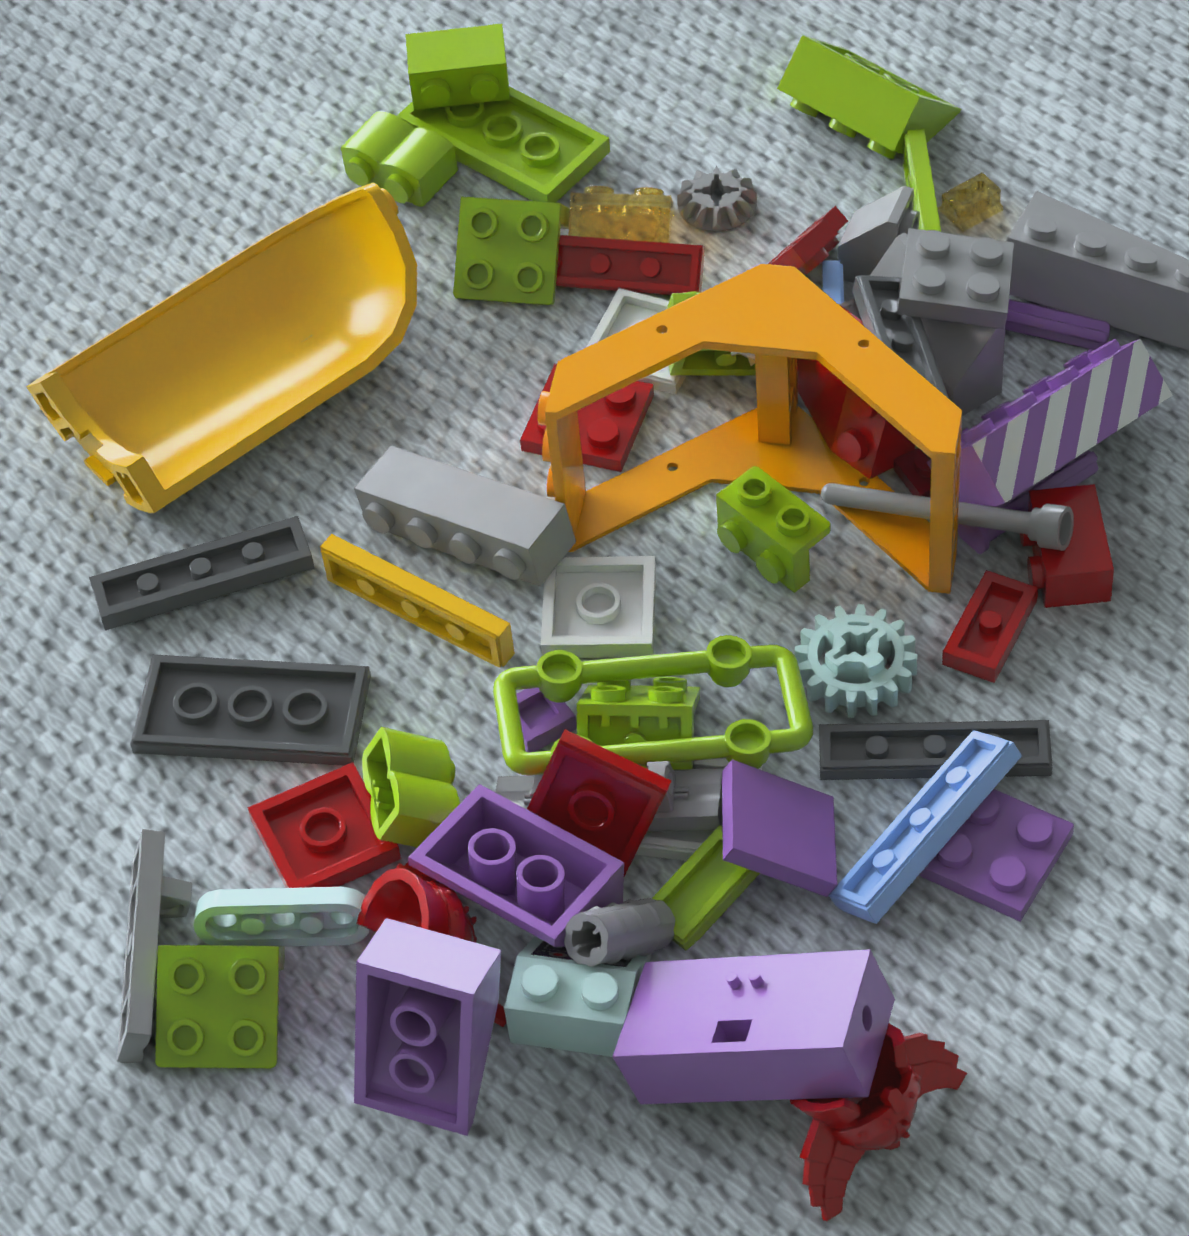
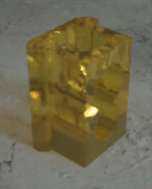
(972, 202)

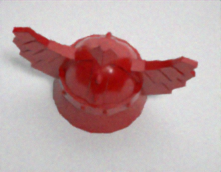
(419, 901)
(850, 1126)

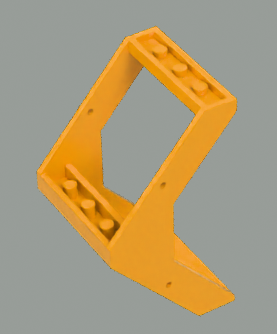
(778, 319)

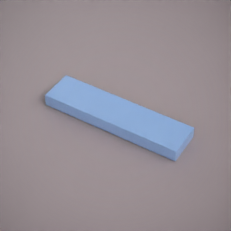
(925, 826)

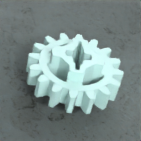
(855, 660)

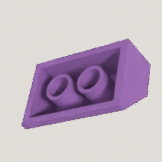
(519, 865)

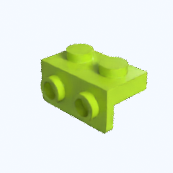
(769, 527)

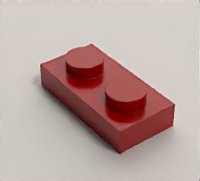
(990, 626)

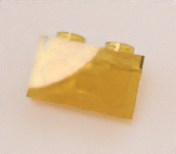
(622, 216)

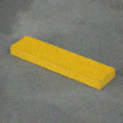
(418, 601)

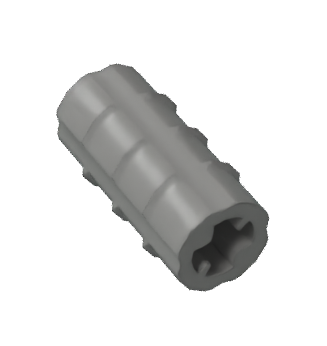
(619, 931)

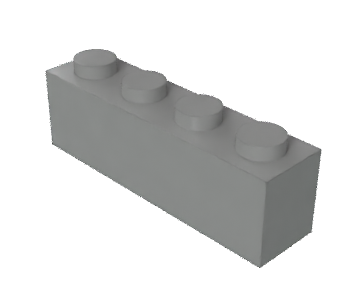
(465, 515)

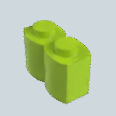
(399, 158)
(408, 785)

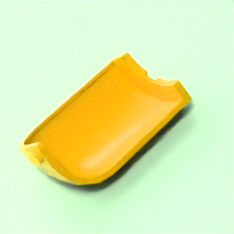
(227, 355)

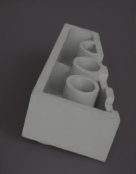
(1099, 272)

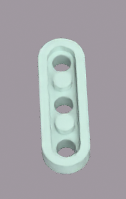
(280, 917)

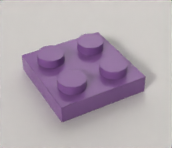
(1001, 854)

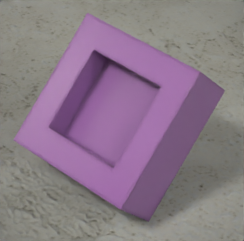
(542, 719)

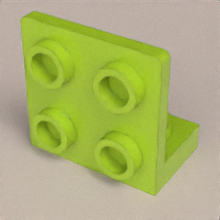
(508, 250)
(638, 713)
(218, 1006)

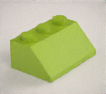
(861, 96)

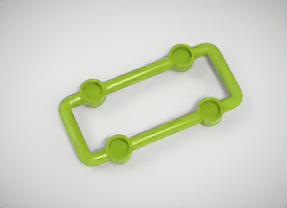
(726, 661)

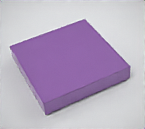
(778, 828)

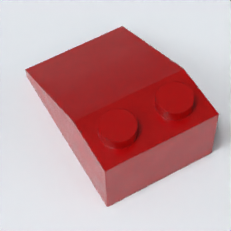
(848, 422)

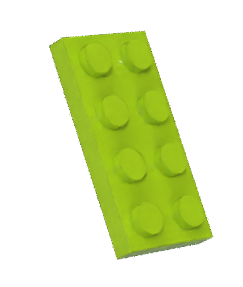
(517, 143)

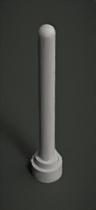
(1047, 525)

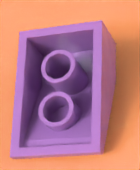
(424, 1024)

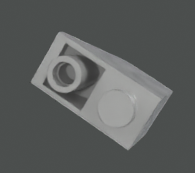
(874, 230)

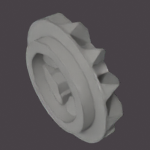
(734, 209)

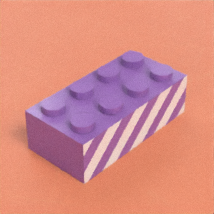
(1057, 421)

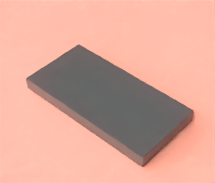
(251, 710)

